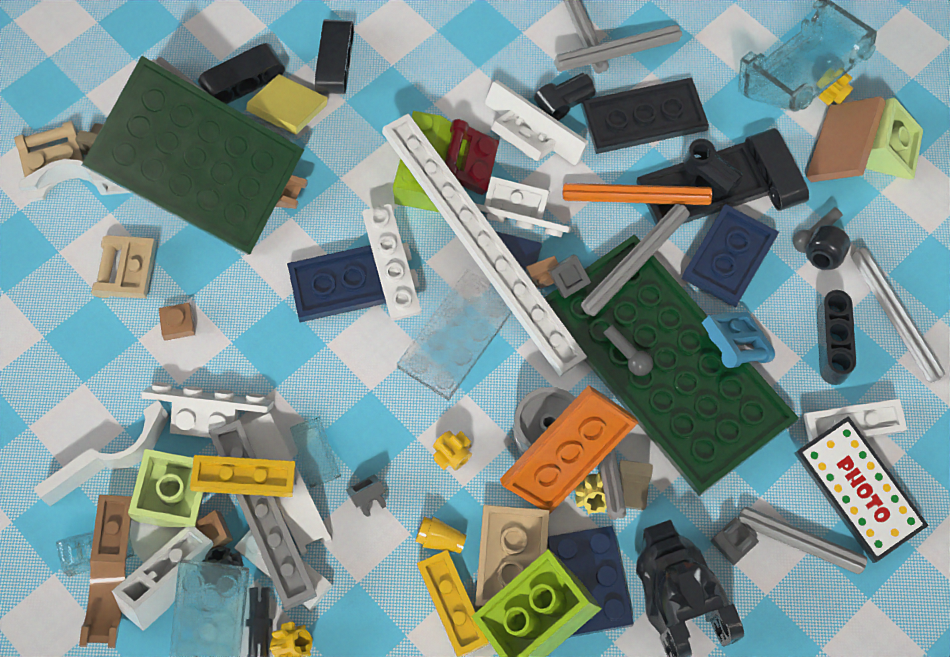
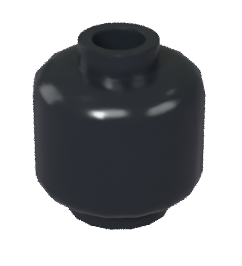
(827, 247)

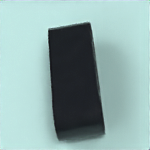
(334, 56)
(242, 73)
(778, 169)
(838, 323)

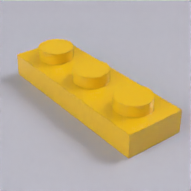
(243, 476)
(452, 603)

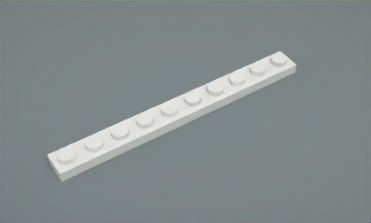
(484, 245)

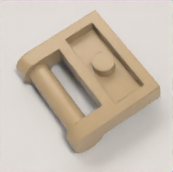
(35, 160)
(133, 268)

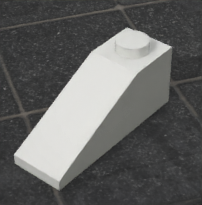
(153, 585)

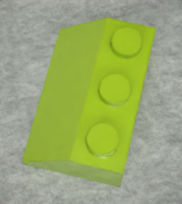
(405, 187)
(536, 610)

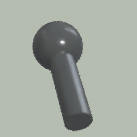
(802, 237)
(639, 362)

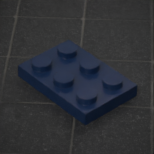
(730, 255)
(335, 283)
(596, 563)

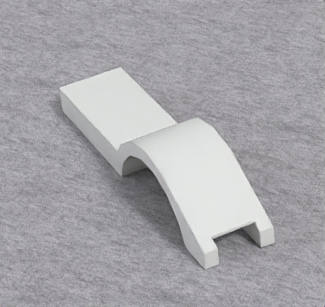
(47, 177)
(92, 461)
(300, 509)

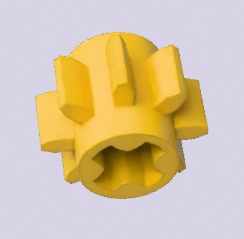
(837, 91)
(452, 450)
(291, 641)

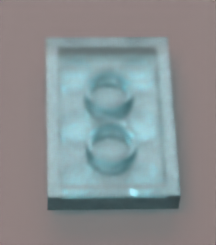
(208, 610)

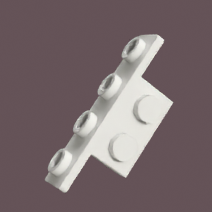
(531, 127)
(520, 203)
(391, 262)
(201, 412)

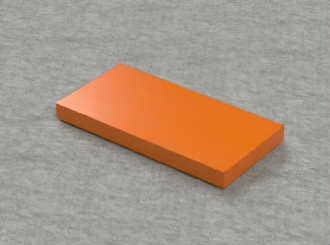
(569, 450)

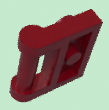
(477, 157)

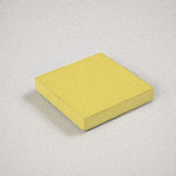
(287, 104)

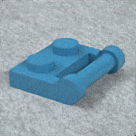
(736, 329)

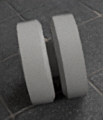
(536, 413)

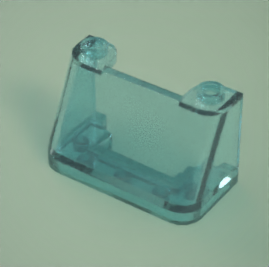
(809, 61)

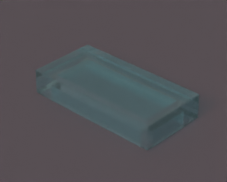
(315, 452)

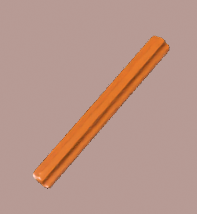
(637, 193)

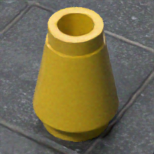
(439, 536)

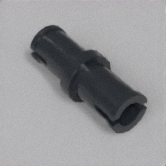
(259, 622)

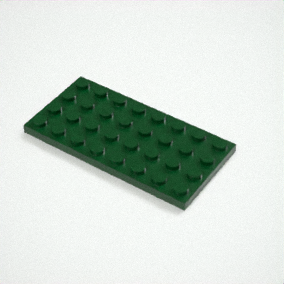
(689, 403)

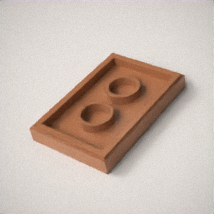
(846, 139)

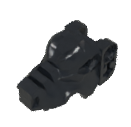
(680, 589)

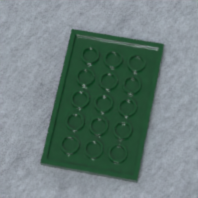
(193, 156)

